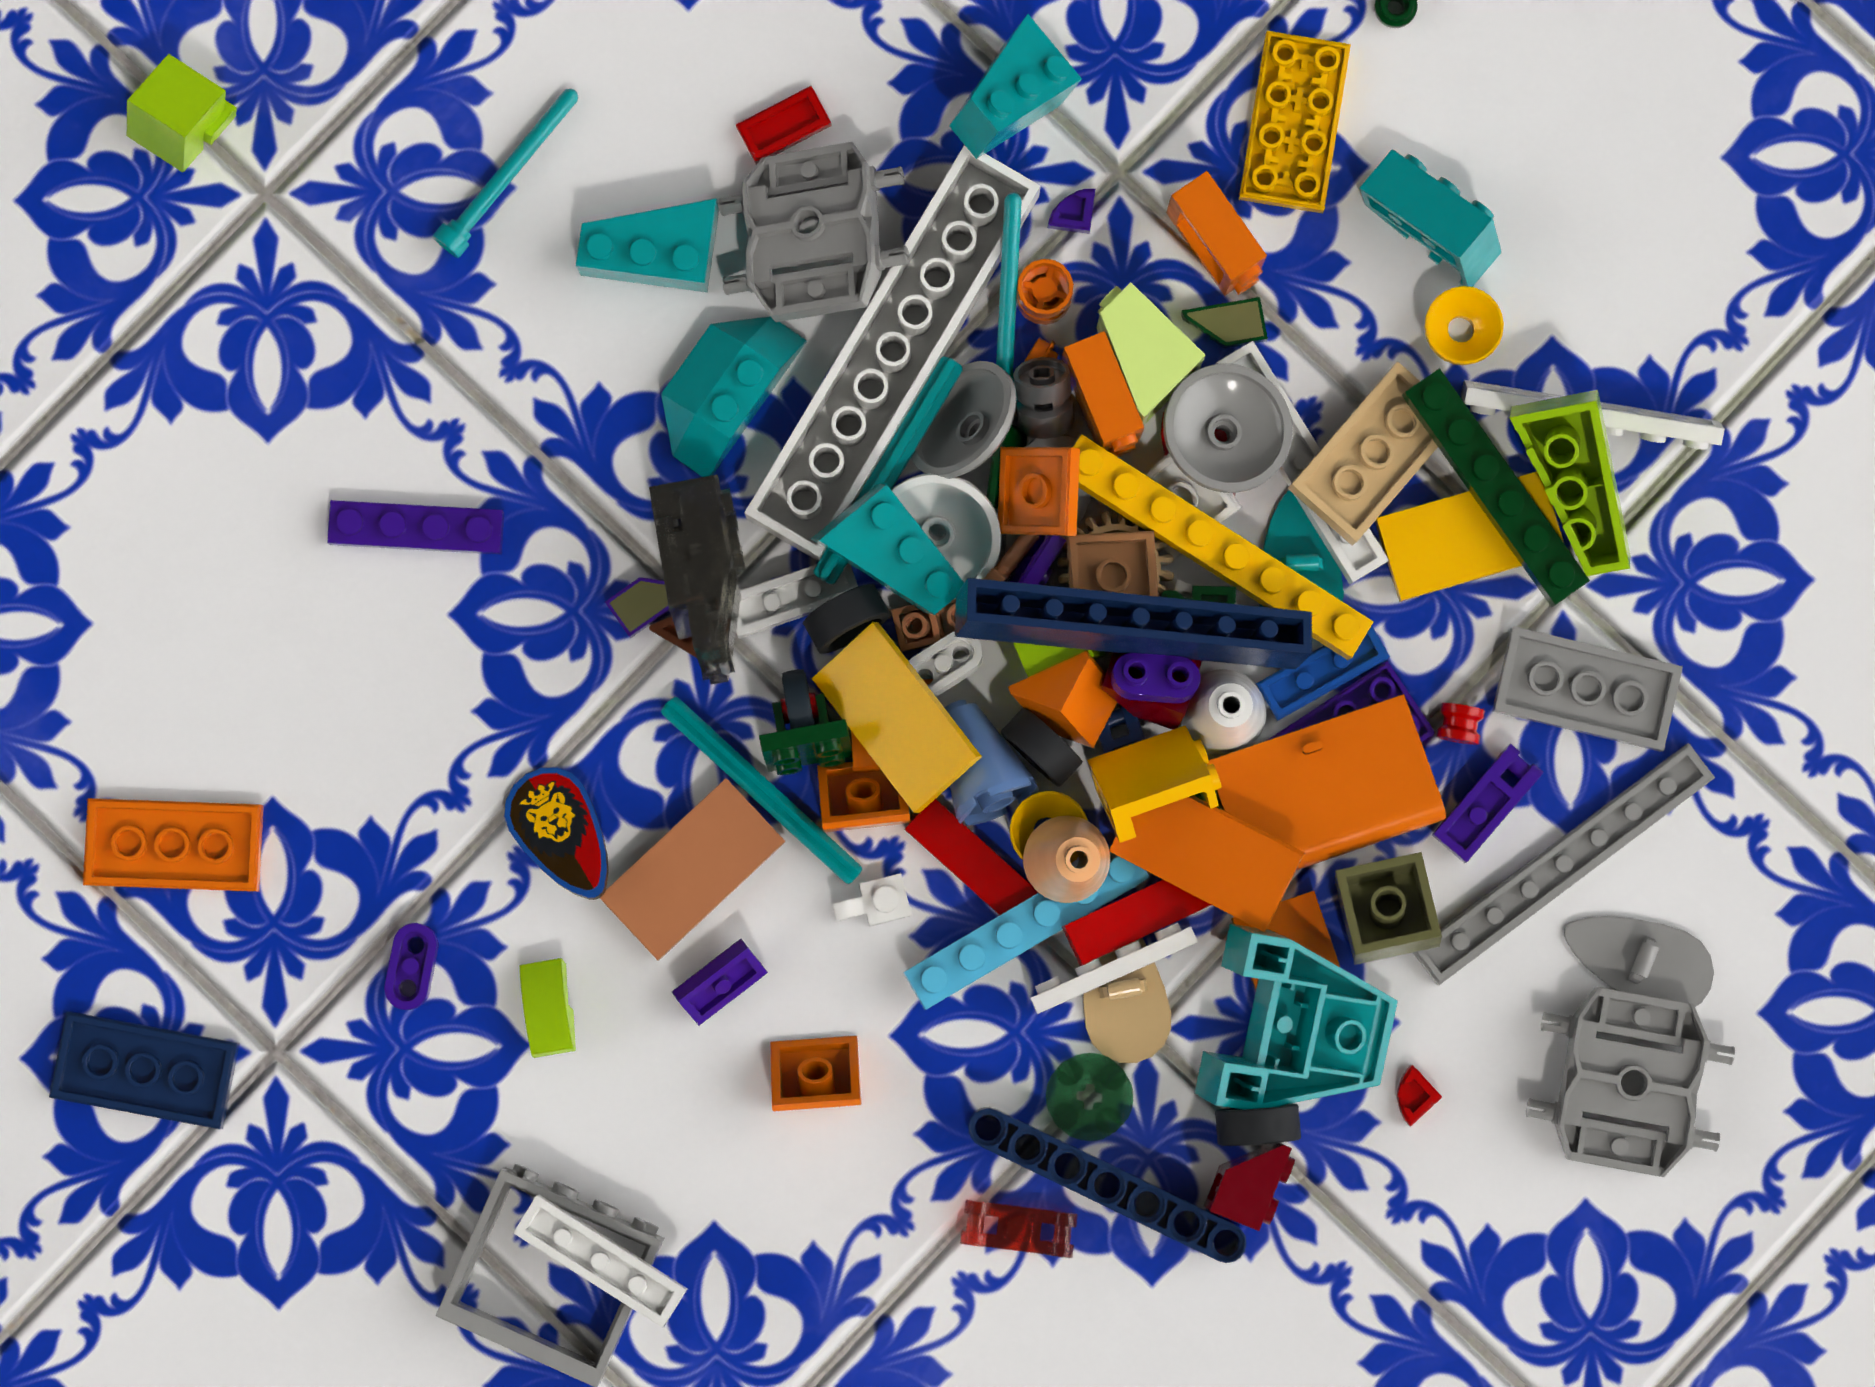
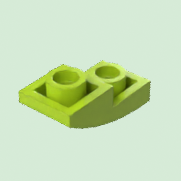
(546, 1008)

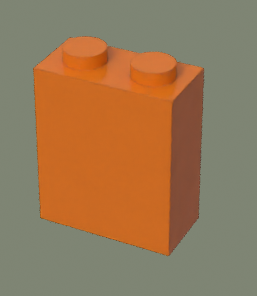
(1103, 394)

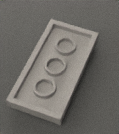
(1587, 688)

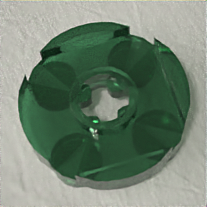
(1105, 1115)

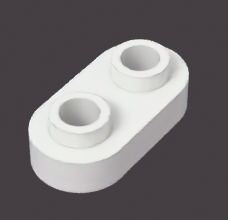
(942, 667)

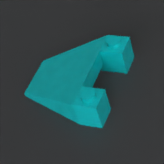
(1308, 1029)

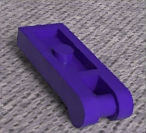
(1486, 804)

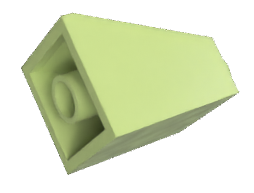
(1147, 347)

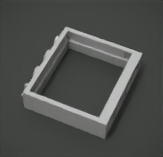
(513, 1337)

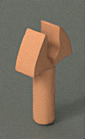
(1012, 558)

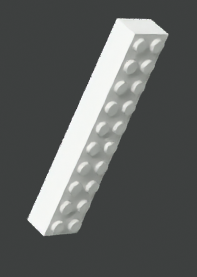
(891, 352)

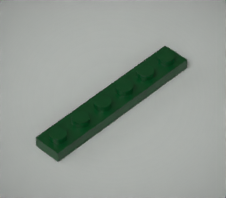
(1495, 487)

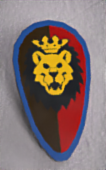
(559, 830)

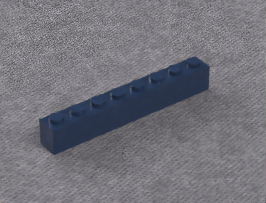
(1132, 623)

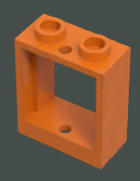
(1217, 235)

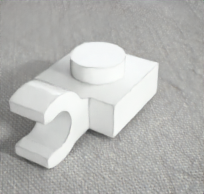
(880, 901)

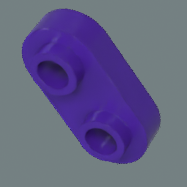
(1156, 679)
(411, 966)

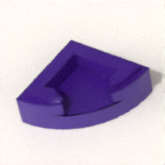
(1074, 212)

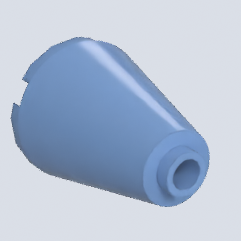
(995, 778)

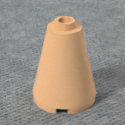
(1049, 853)

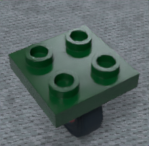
(805, 741)

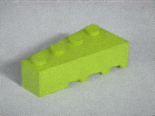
(1574, 461)

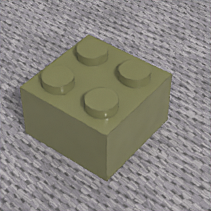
(1388, 908)

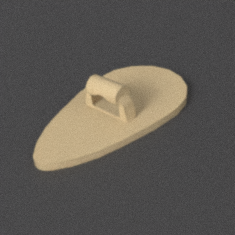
(1128, 1015)

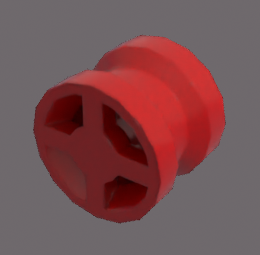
(1460, 723)

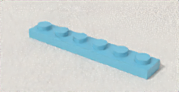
(1011, 936)

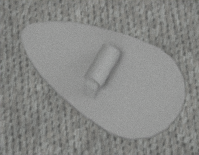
(1643, 957)

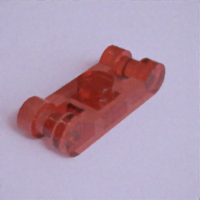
(1019, 1228)

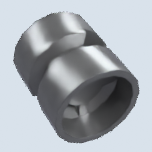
(1044, 397)

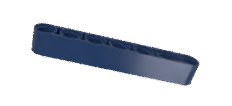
(1122, 1200)

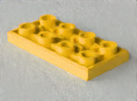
(1294, 122)
(1450, 542)
(896, 717)

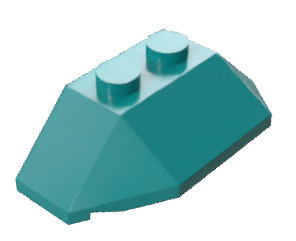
(725, 387)

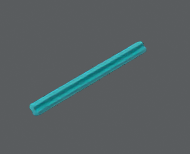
(901, 448)
(761, 790)

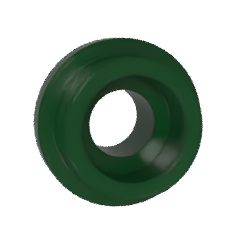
(1395, 20)

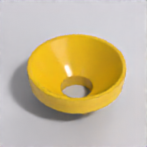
(1472, 306)
(1038, 806)

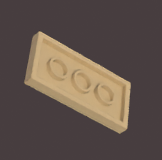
(1366, 459)

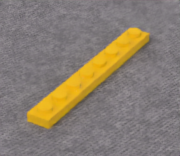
(1217, 547)

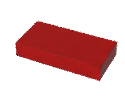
(783, 124)

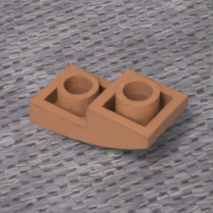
(919, 629)

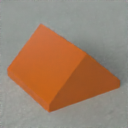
(1068, 698)
(858, 799)
(815, 1073)

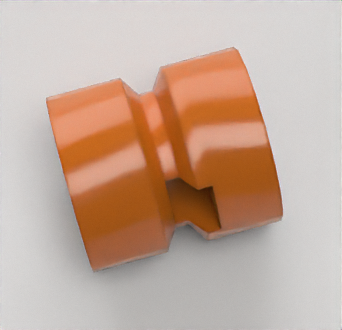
(1044, 291)

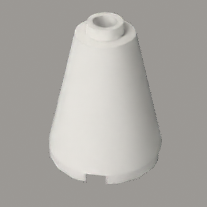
(1215, 727)

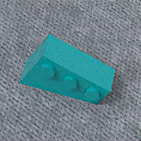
(1016, 90)
(1433, 215)
(653, 247)
(892, 549)

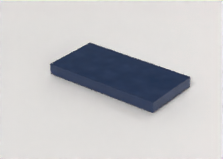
(144, 1070)

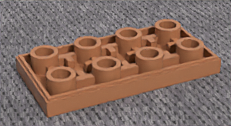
(692, 869)

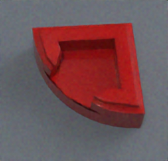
(1415, 1095)

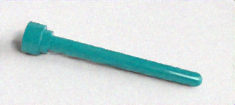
(456, 233)
(1008, 283)

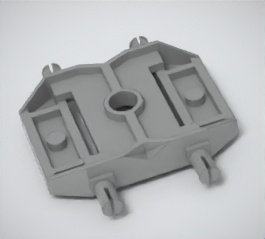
(822, 184)
(1595, 1074)

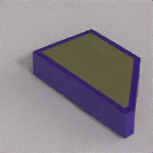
(639, 604)

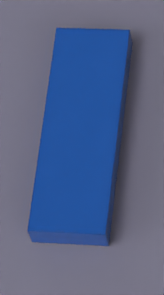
(1317, 675)

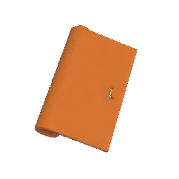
(1350, 794)

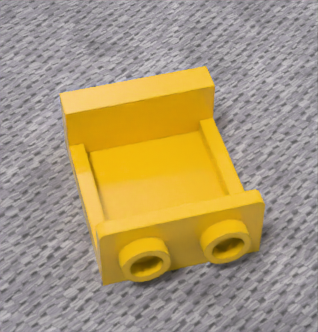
(1152, 776)

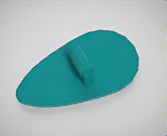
(1298, 545)

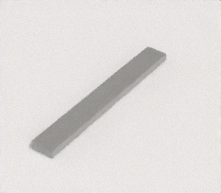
(1565, 862)

